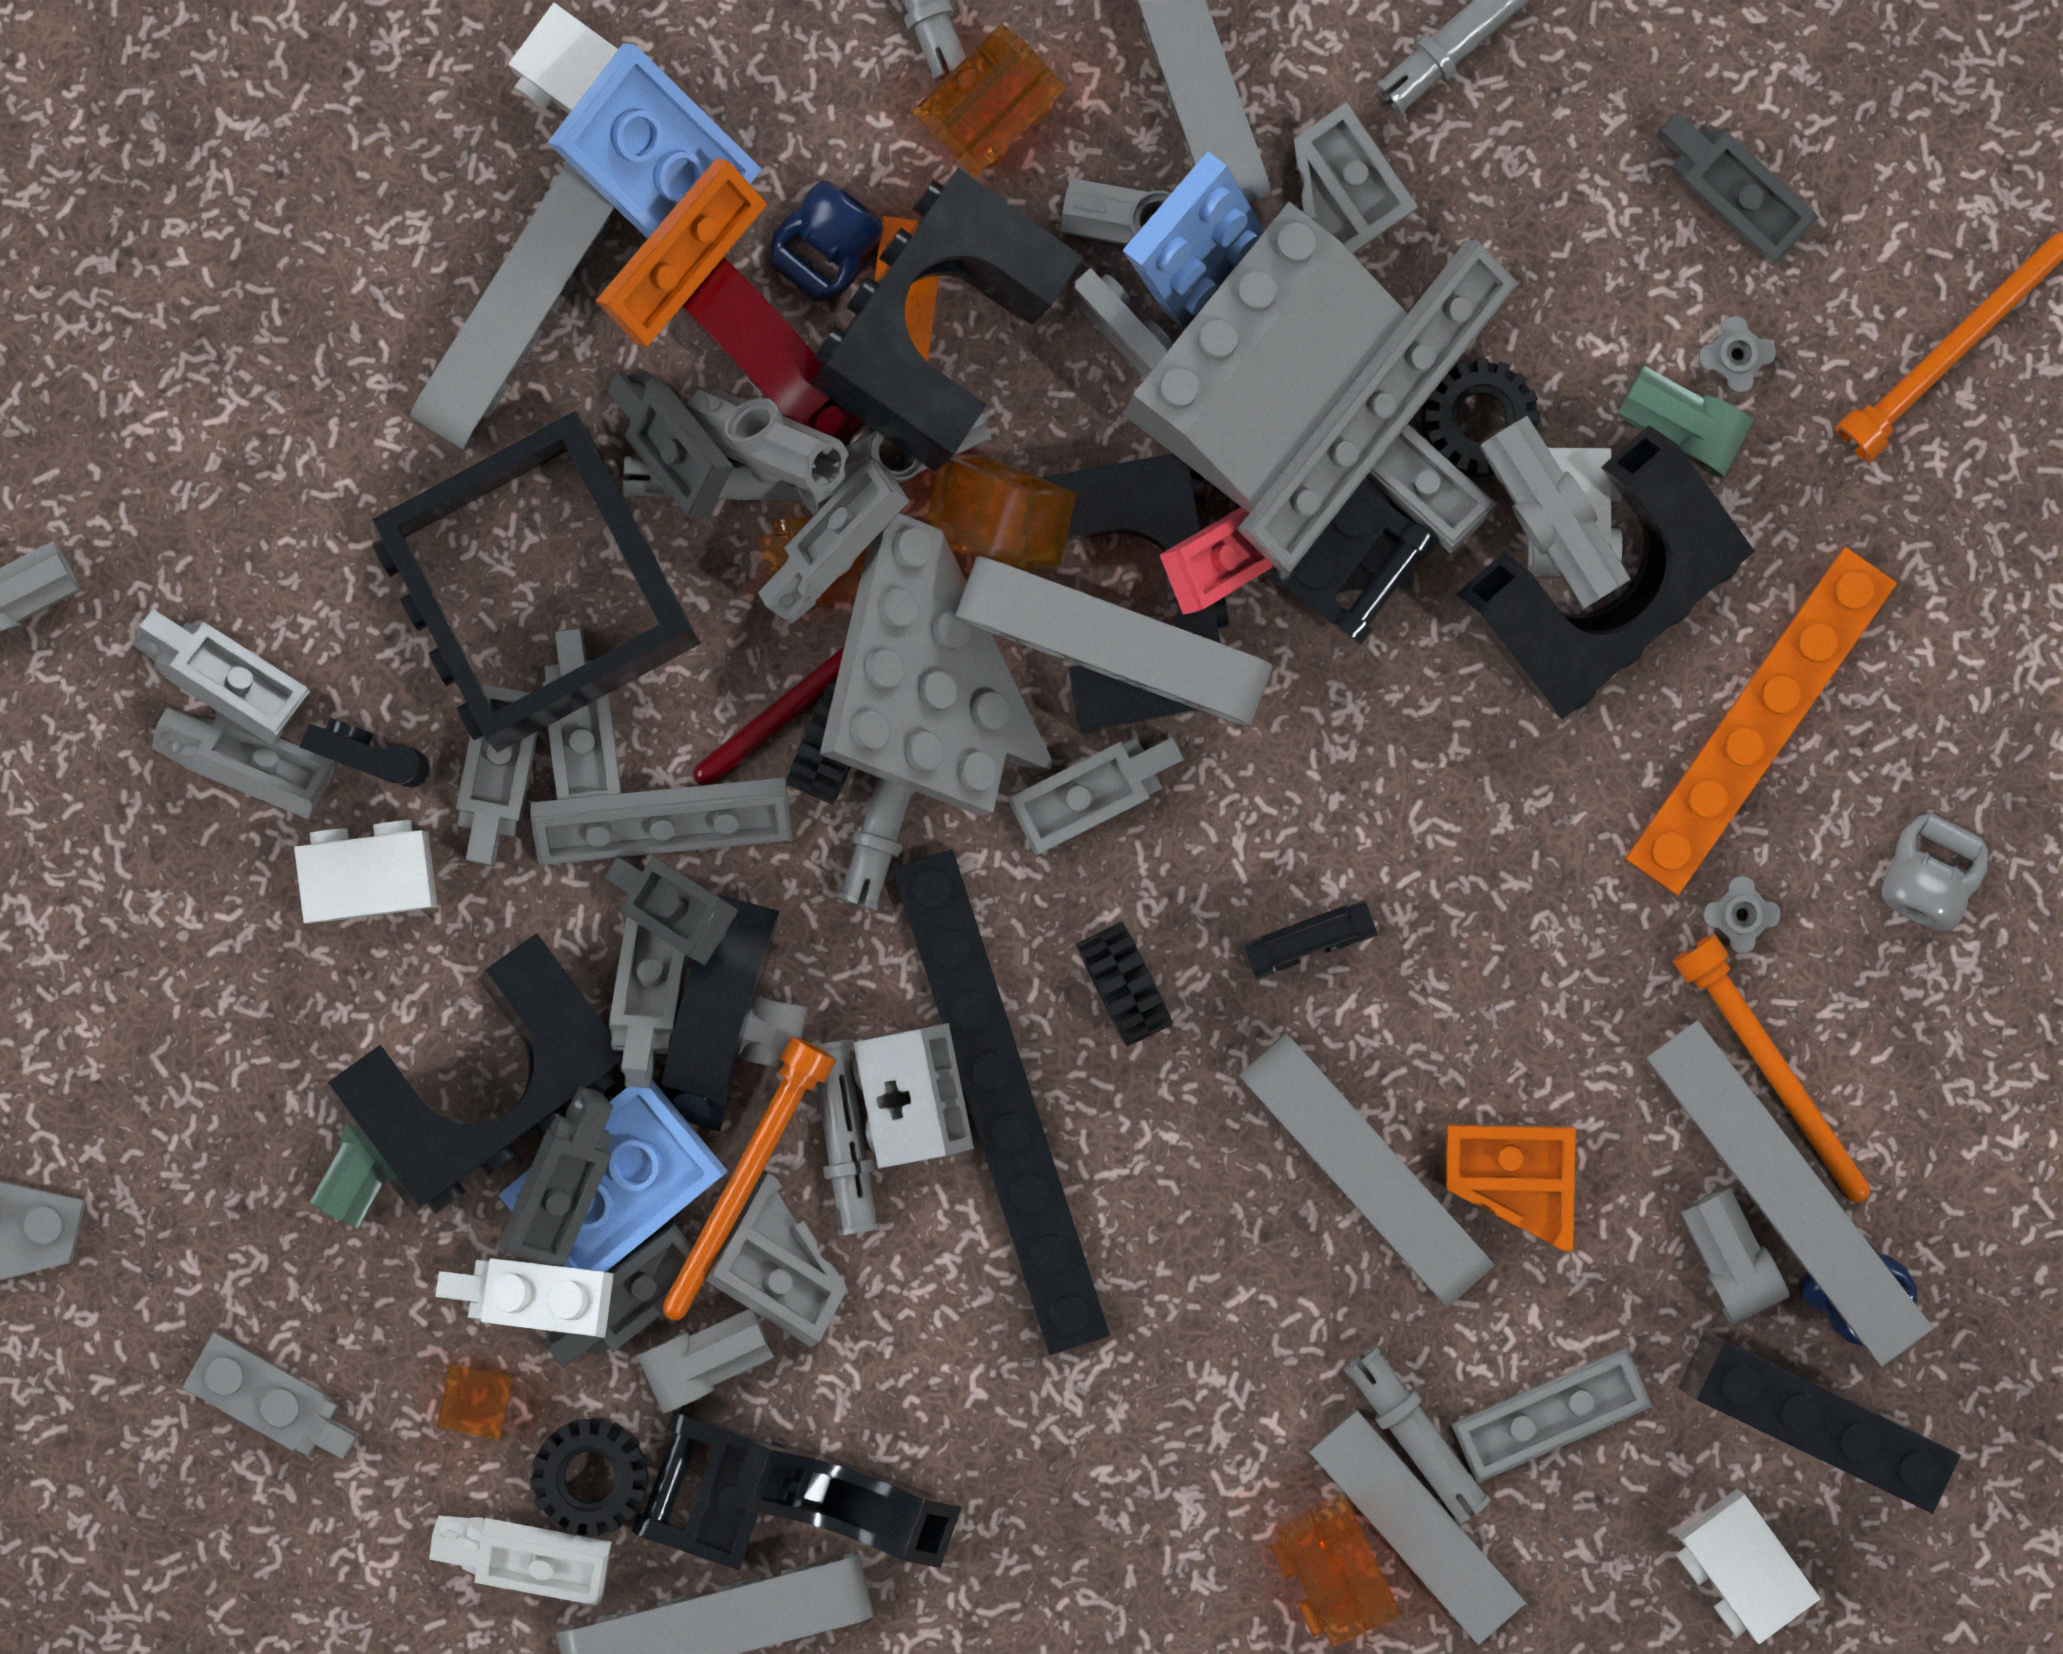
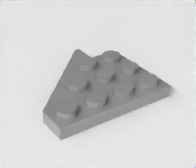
(920, 689)

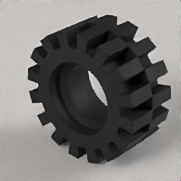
(1468, 380)
(810, 770)
(1124, 983)
(589, 1516)

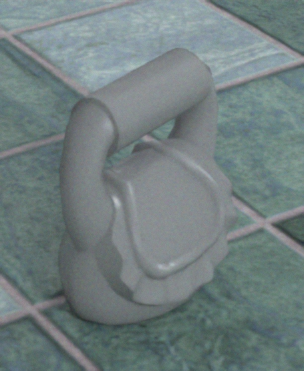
(1927, 887)

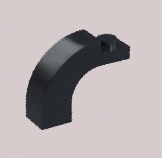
(716, 1015)
(847, 1501)

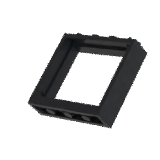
(582, 685)

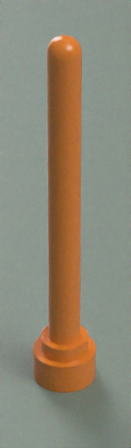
(1873, 424)
(1709, 970)
(801, 1070)

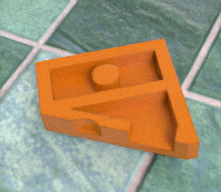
(1517, 1175)

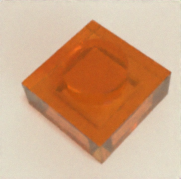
(475, 1401)

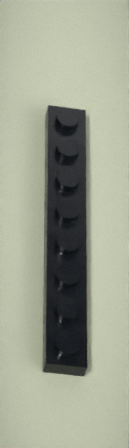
(1001, 1102)

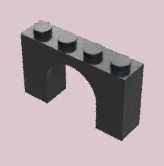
(873, 362)
(1151, 501)
(1686, 553)
(431, 1154)
(1819, 1422)

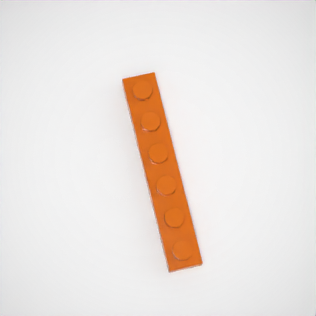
(1760, 721)

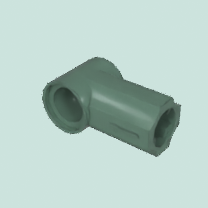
(1700, 426)
(350, 1183)

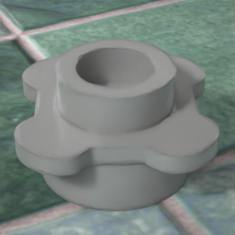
(1719, 358)
(1723, 914)

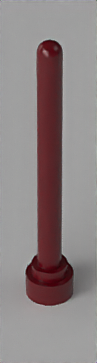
(767, 723)

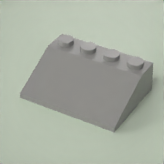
(1266, 358)

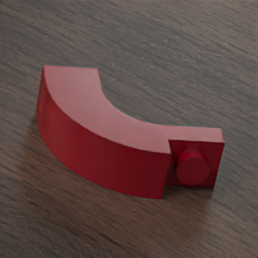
(765, 349)

